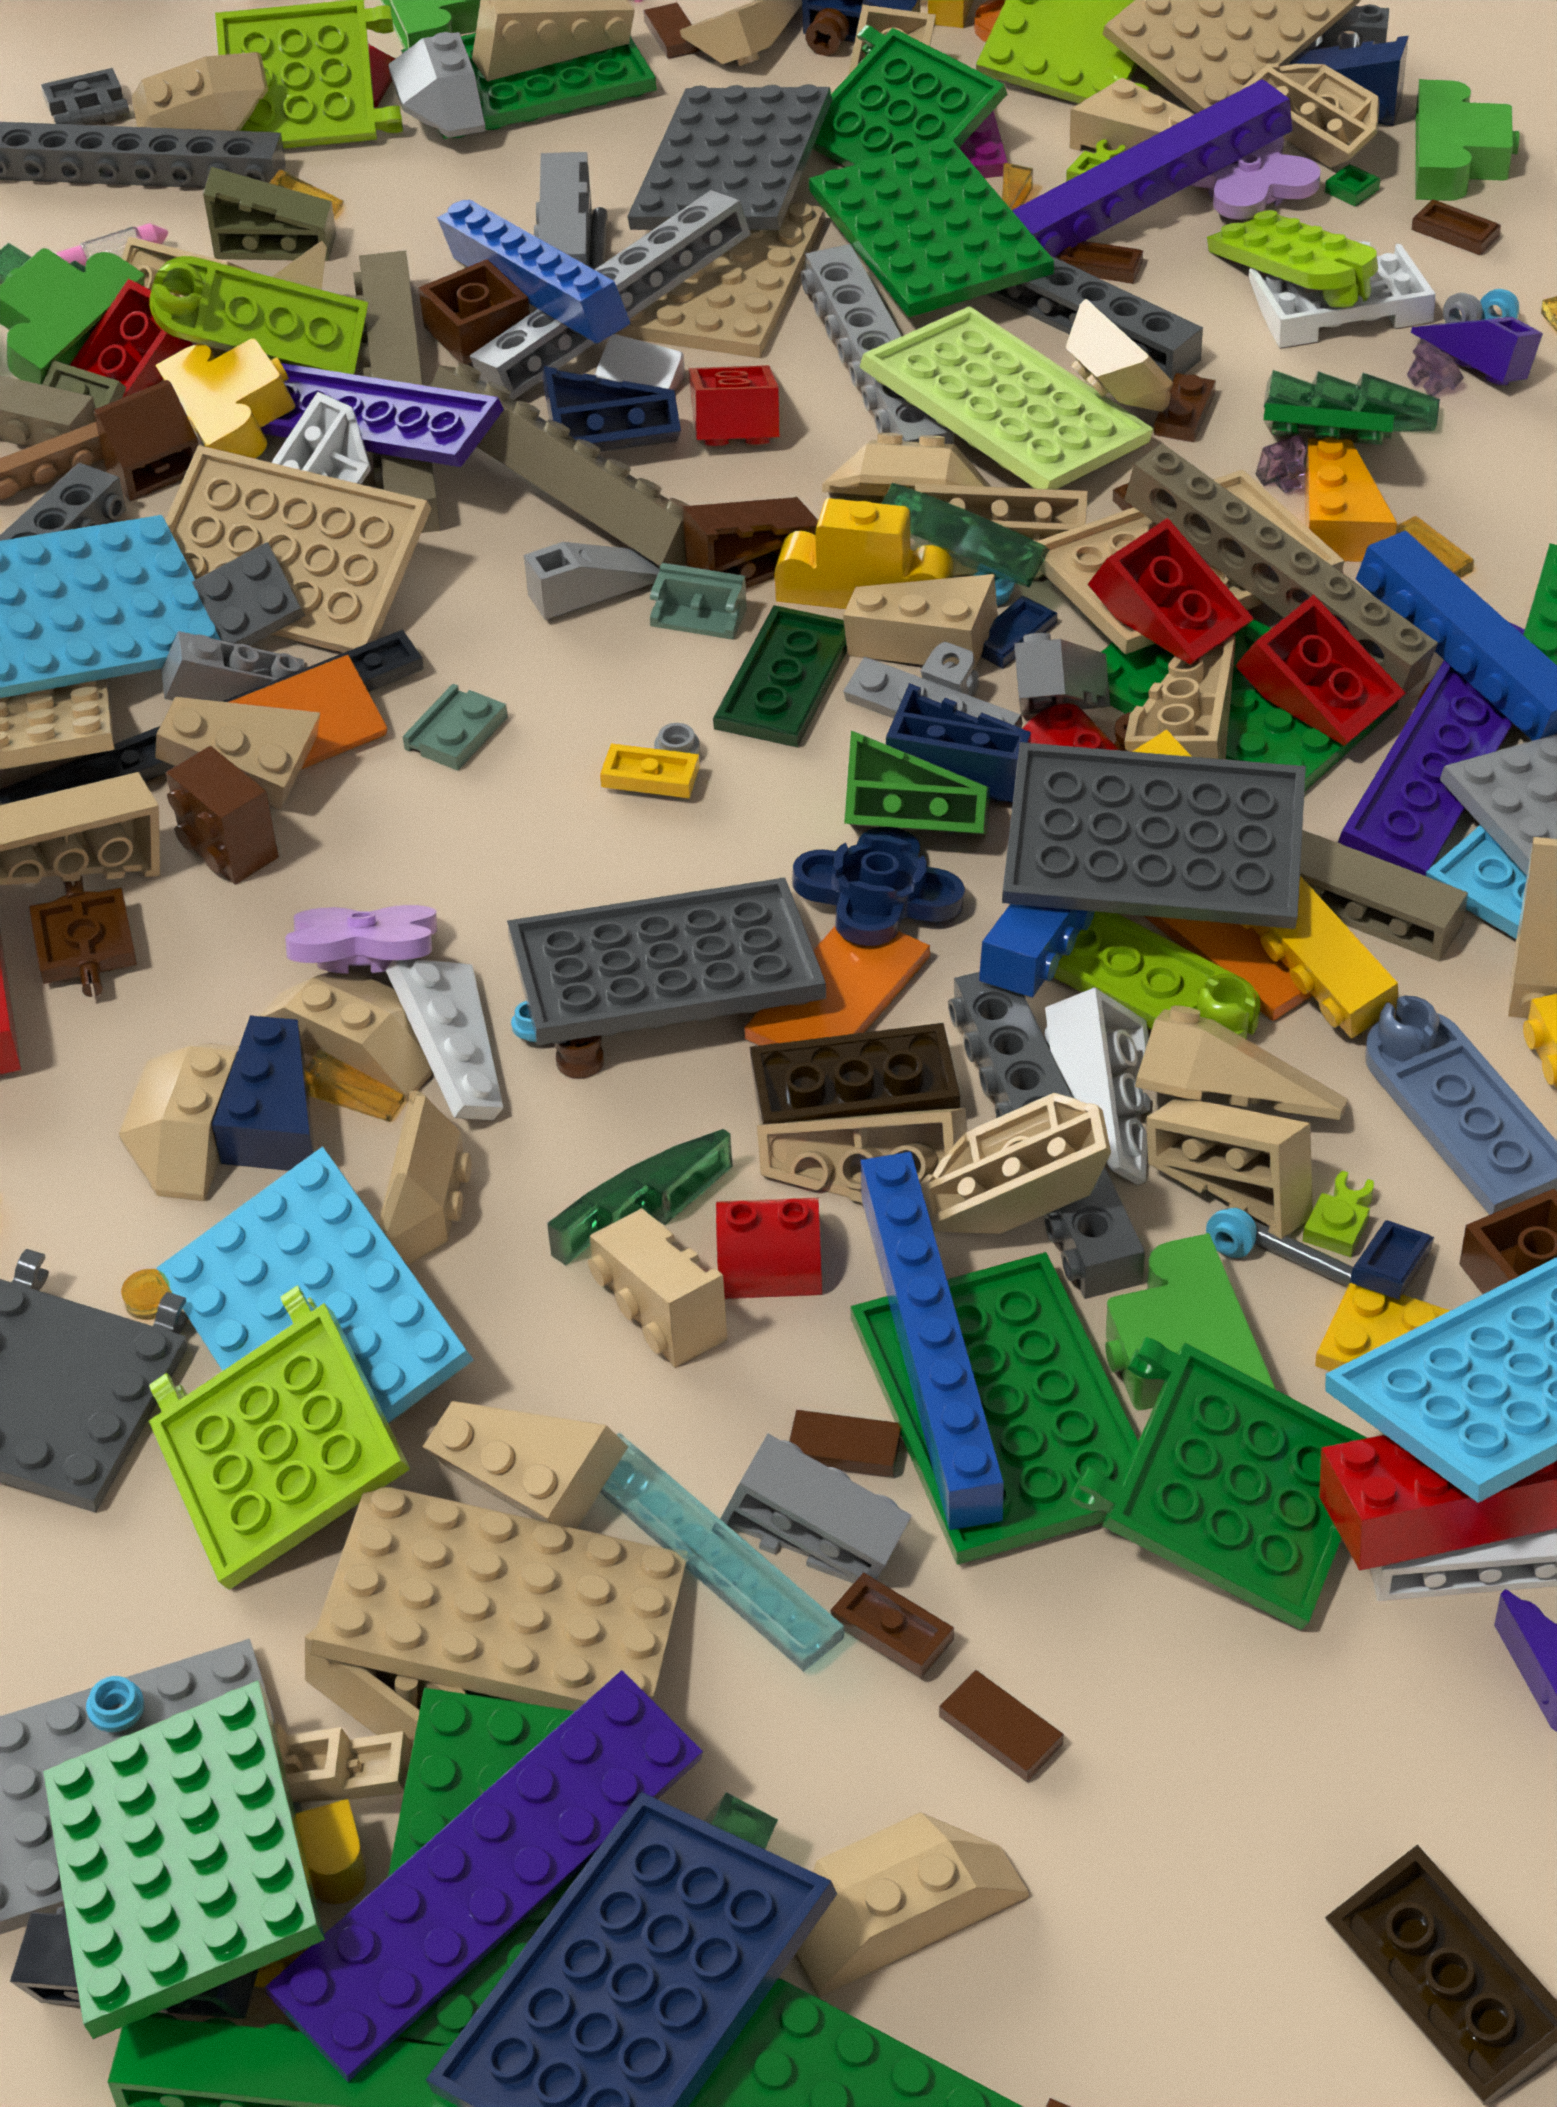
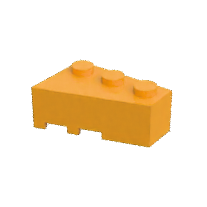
(1343, 499)

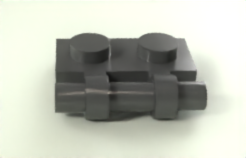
(85, 98)

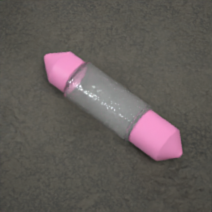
(113, 243)

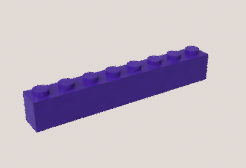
(1157, 167)

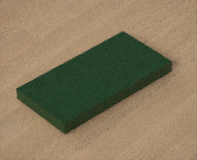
(783, 677)

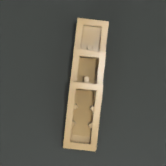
(333, 1767)

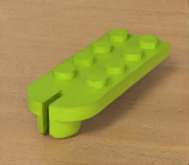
(1300, 255)
(234, 305)
(1155, 974)

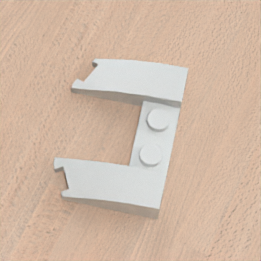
(1296, 316)

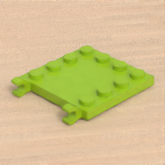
(1056, 47)
(313, 70)
(276, 1442)

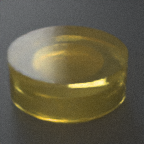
(143, 1293)

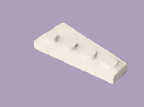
(452, 1032)

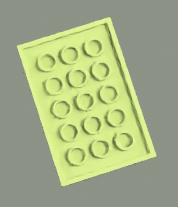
(1006, 399)

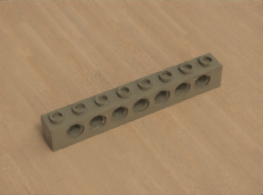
(1271, 561)

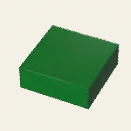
(1352, 185)

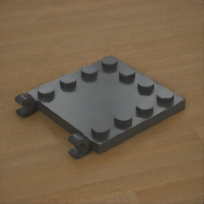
(75, 1386)

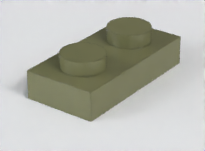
(84, 382)

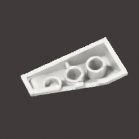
(1100, 1056)

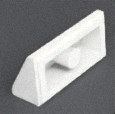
(641, 363)

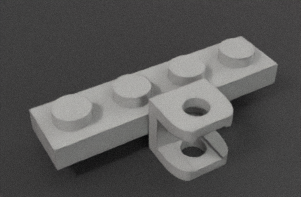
(883, 686)

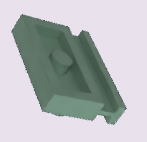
(455, 727)

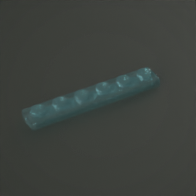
(722, 1559)

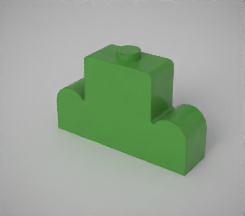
(429, 17)
(1459, 140)
(56, 308)
(1183, 1302)

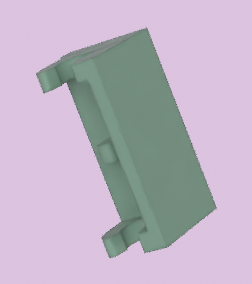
(698, 601)

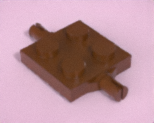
(82, 935)

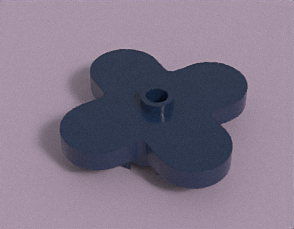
(877, 885)

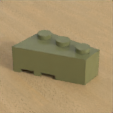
(264, 220)

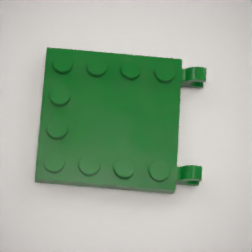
(903, 99)
(1226, 1483)

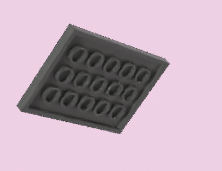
(736, 144)
(1156, 835)
(664, 961)

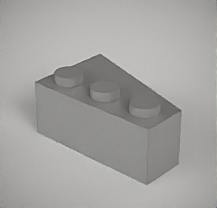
(565, 204)
(1059, 674)
(814, 1512)

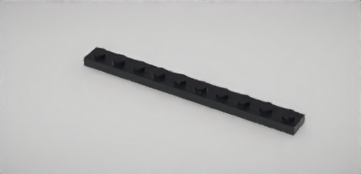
(375, 662)

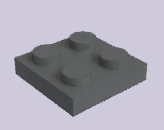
(249, 597)

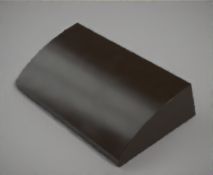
(855, 1075)
(1451, 1975)

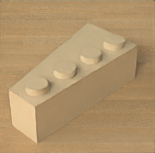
(538, 33)
(81, 831)

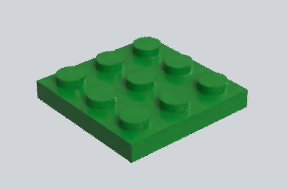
(1326, 423)

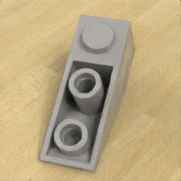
(583, 574)
(220, 669)

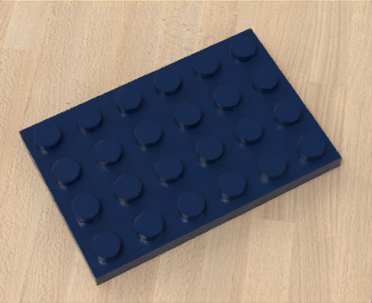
(637, 1971)

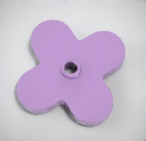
(1260, 179)
(361, 938)

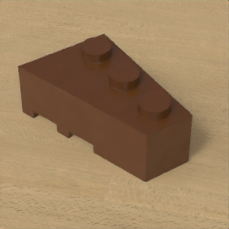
(743, 535)

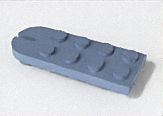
(1461, 1105)

